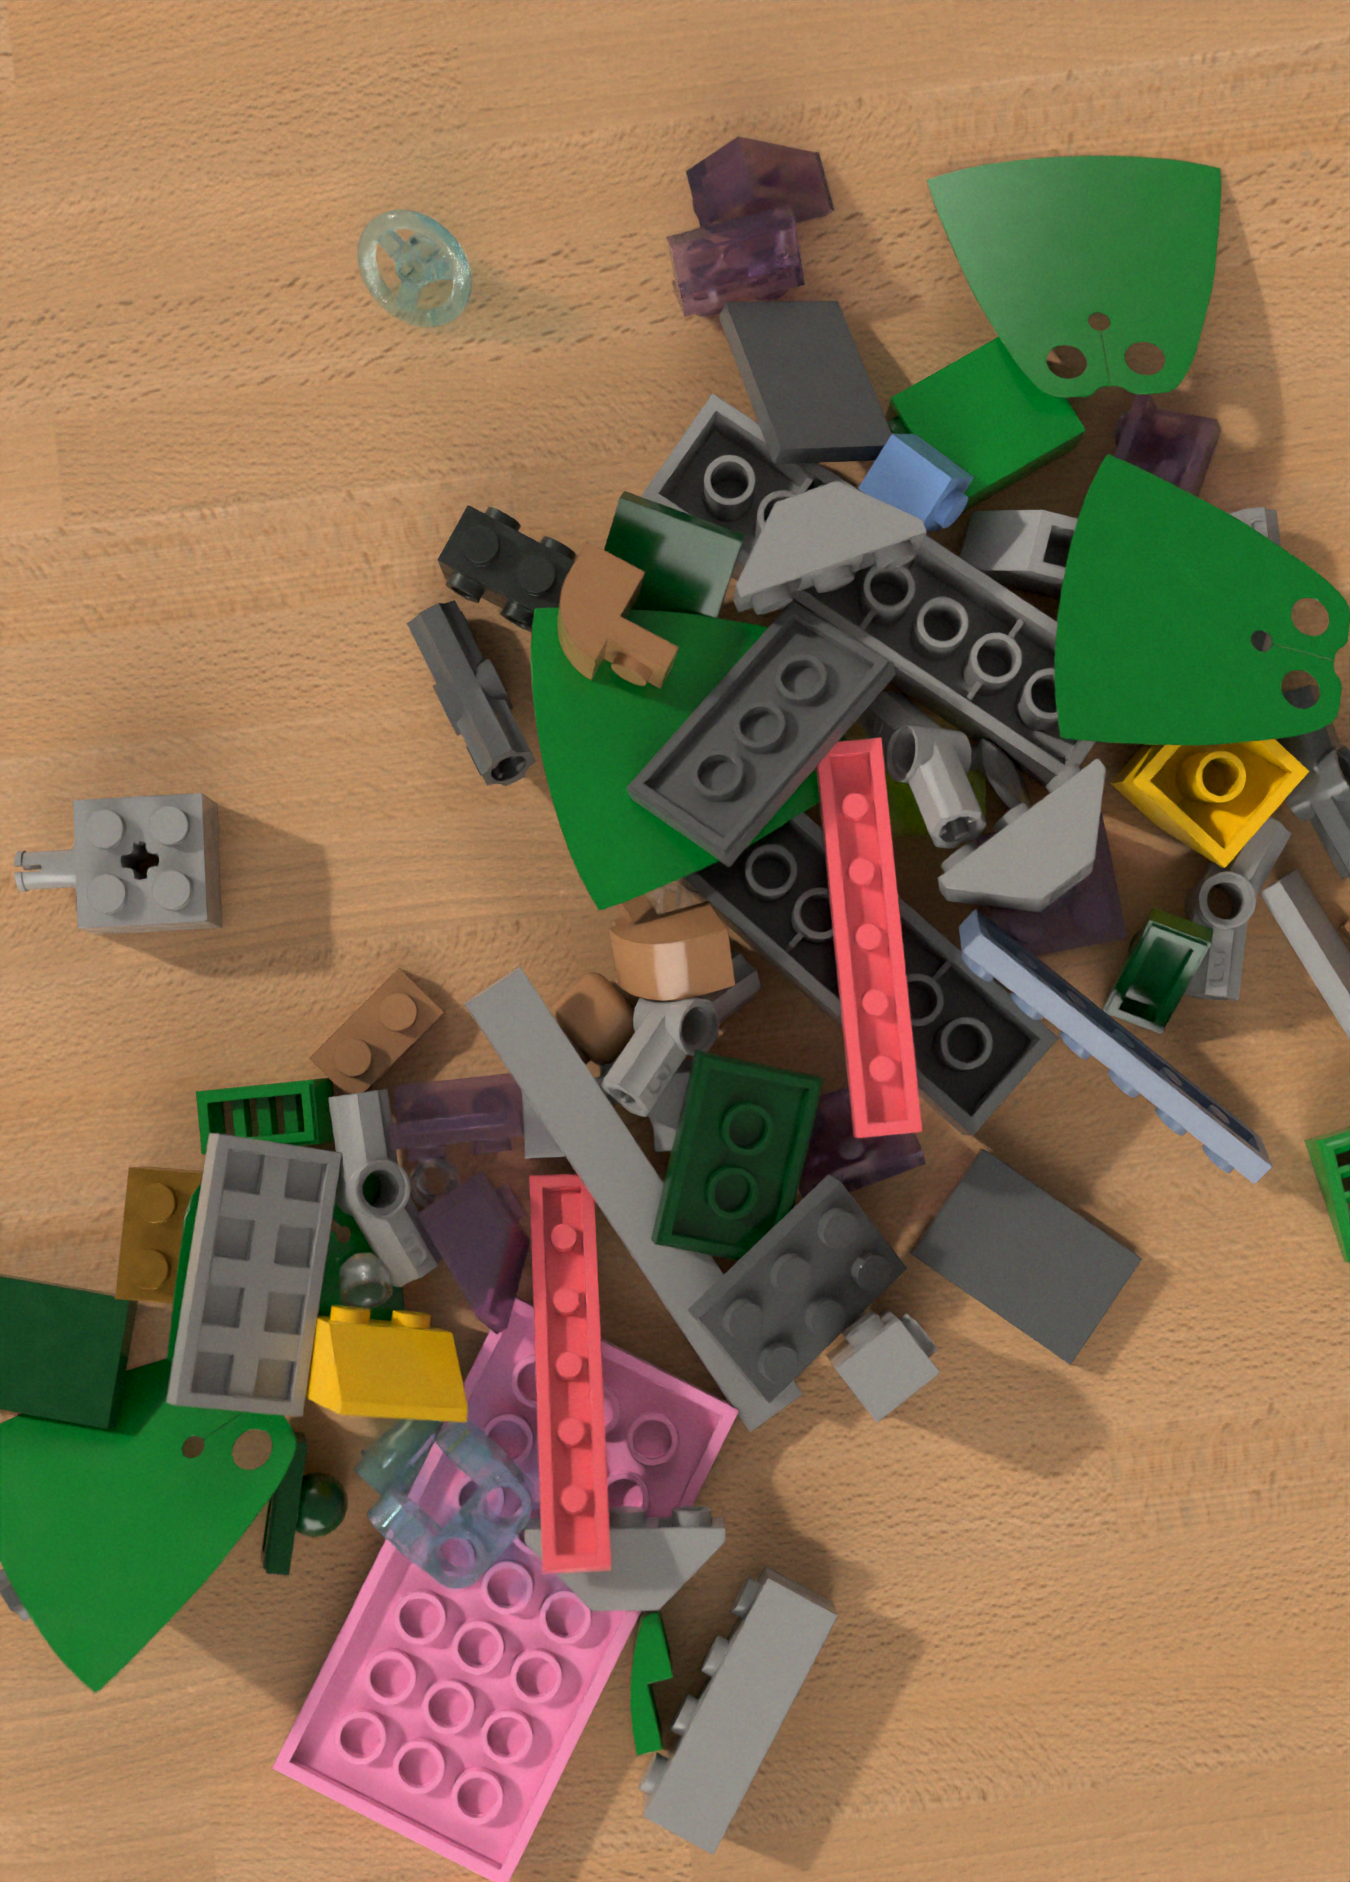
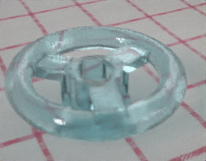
(423, 258)

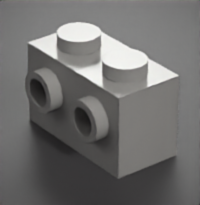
(884, 1360)

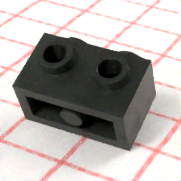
(500, 564)

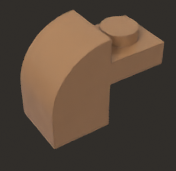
(595, 625)
(670, 952)

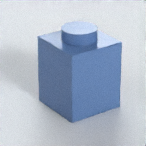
(918, 481)

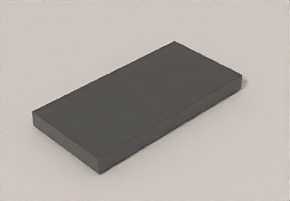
(761, 732)

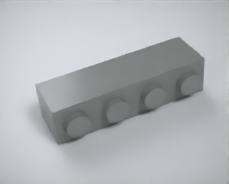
(737, 1709)

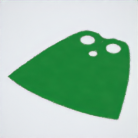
(1085, 238)
(1165, 618)
(609, 729)
(118, 1523)

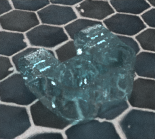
(422, 1538)

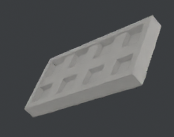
(254, 1276)

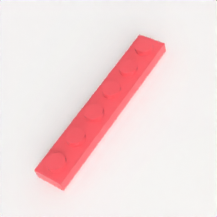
(868, 940)
(568, 1377)

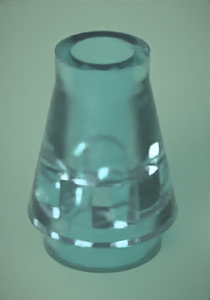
(398, 1455)

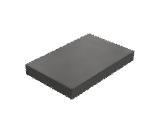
(805, 381)
(1025, 1256)

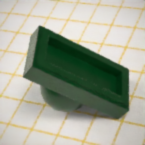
(1157, 970)
(305, 1503)

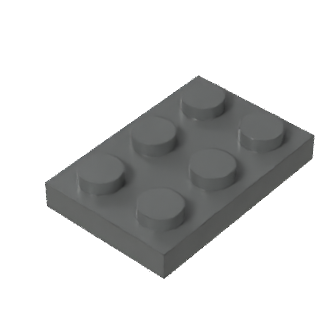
(798, 1288)

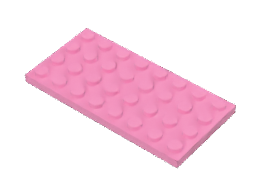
(468, 1701)

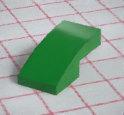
(650, 1664)

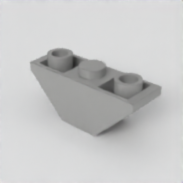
(820, 542)
(1020, 548)
(1036, 849)
(647, 1557)

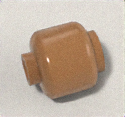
(596, 1018)

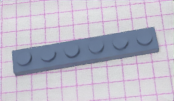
(1130, 1062)

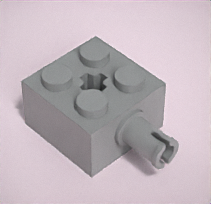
(106, 857)

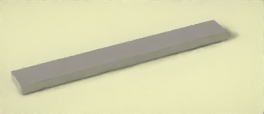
(609, 1167)

